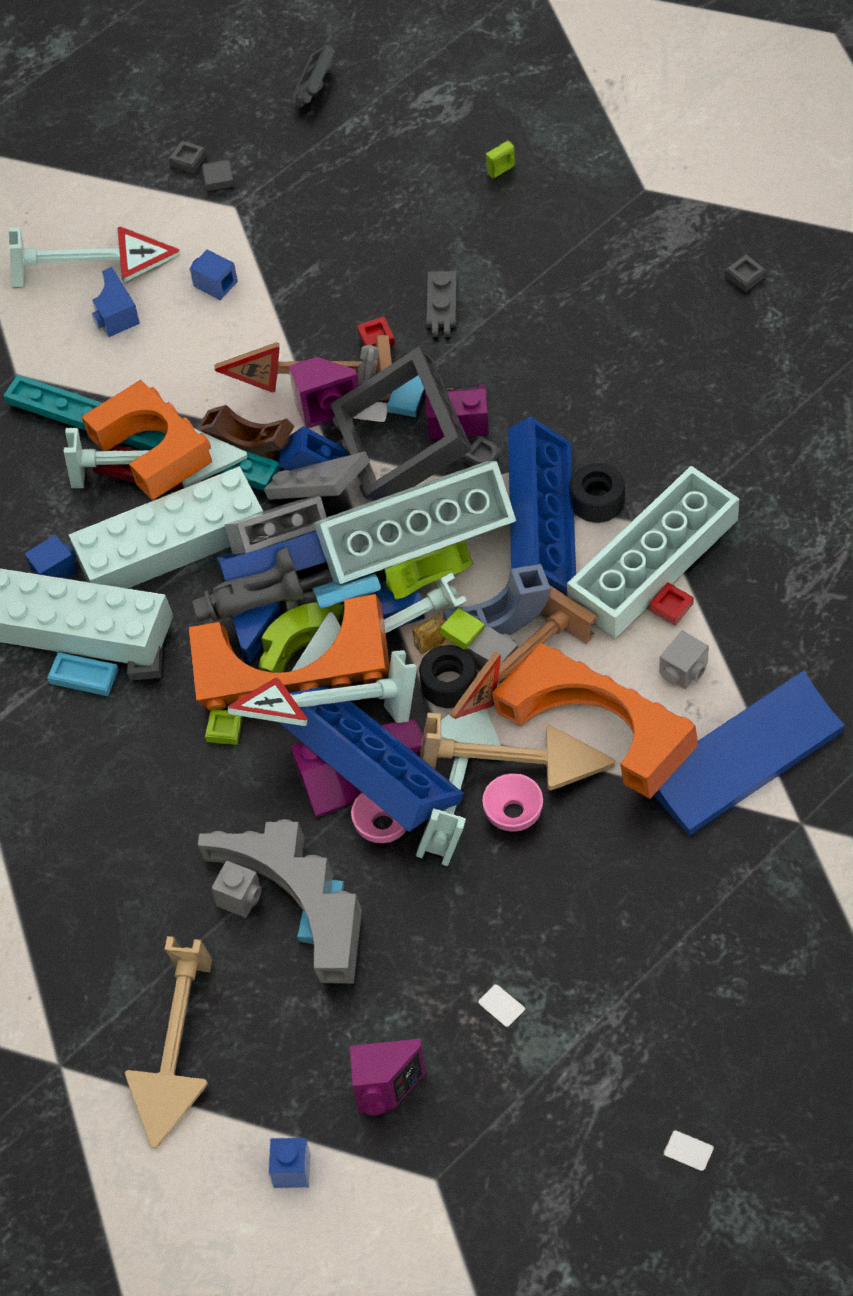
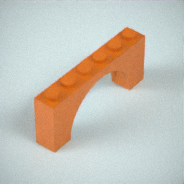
(354, 656)
(554, 680)

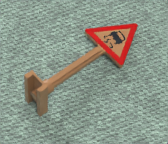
(263, 365)
(561, 615)

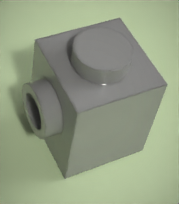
(489, 642)
(684, 660)
(236, 889)

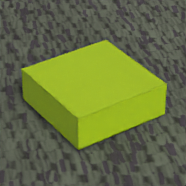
(500, 159)
(461, 628)
(223, 727)

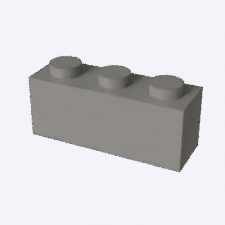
(274, 525)

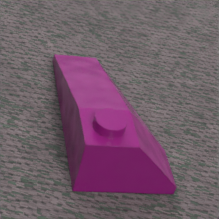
(330, 790)

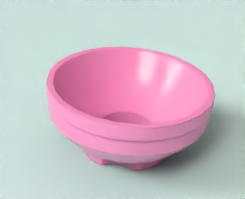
(512, 790)
(363, 815)

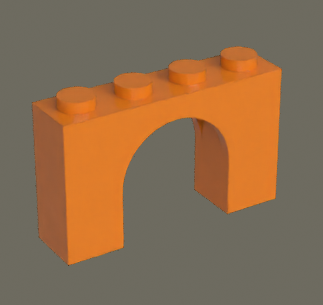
(141, 410)

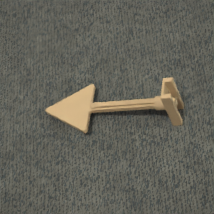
(564, 755)
(163, 1096)

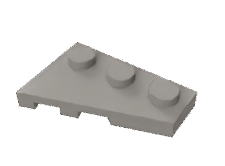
(319, 479)

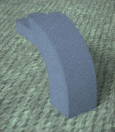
(515, 604)

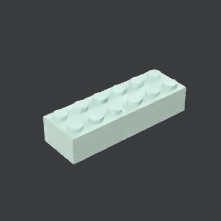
(414, 521)
(164, 532)
(654, 550)
(82, 617)

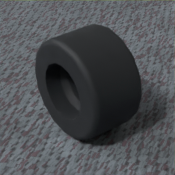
(601, 477)
(442, 660)

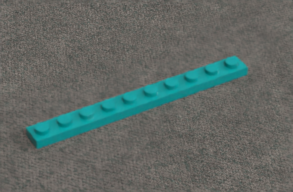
(69, 408)

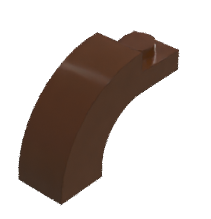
(244, 434)

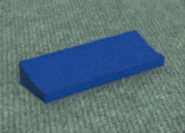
(541, 501)
(304, 551)
(749, 753)
(375, 761)

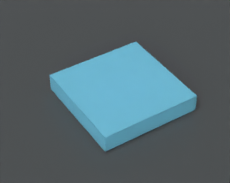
(336, 593)

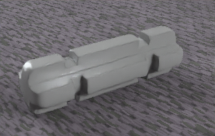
(367, 367)

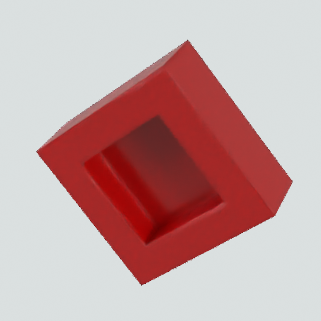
(369, 331)
(671, 603)

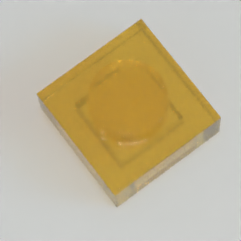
(427, 634)

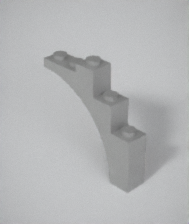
(308, 879)

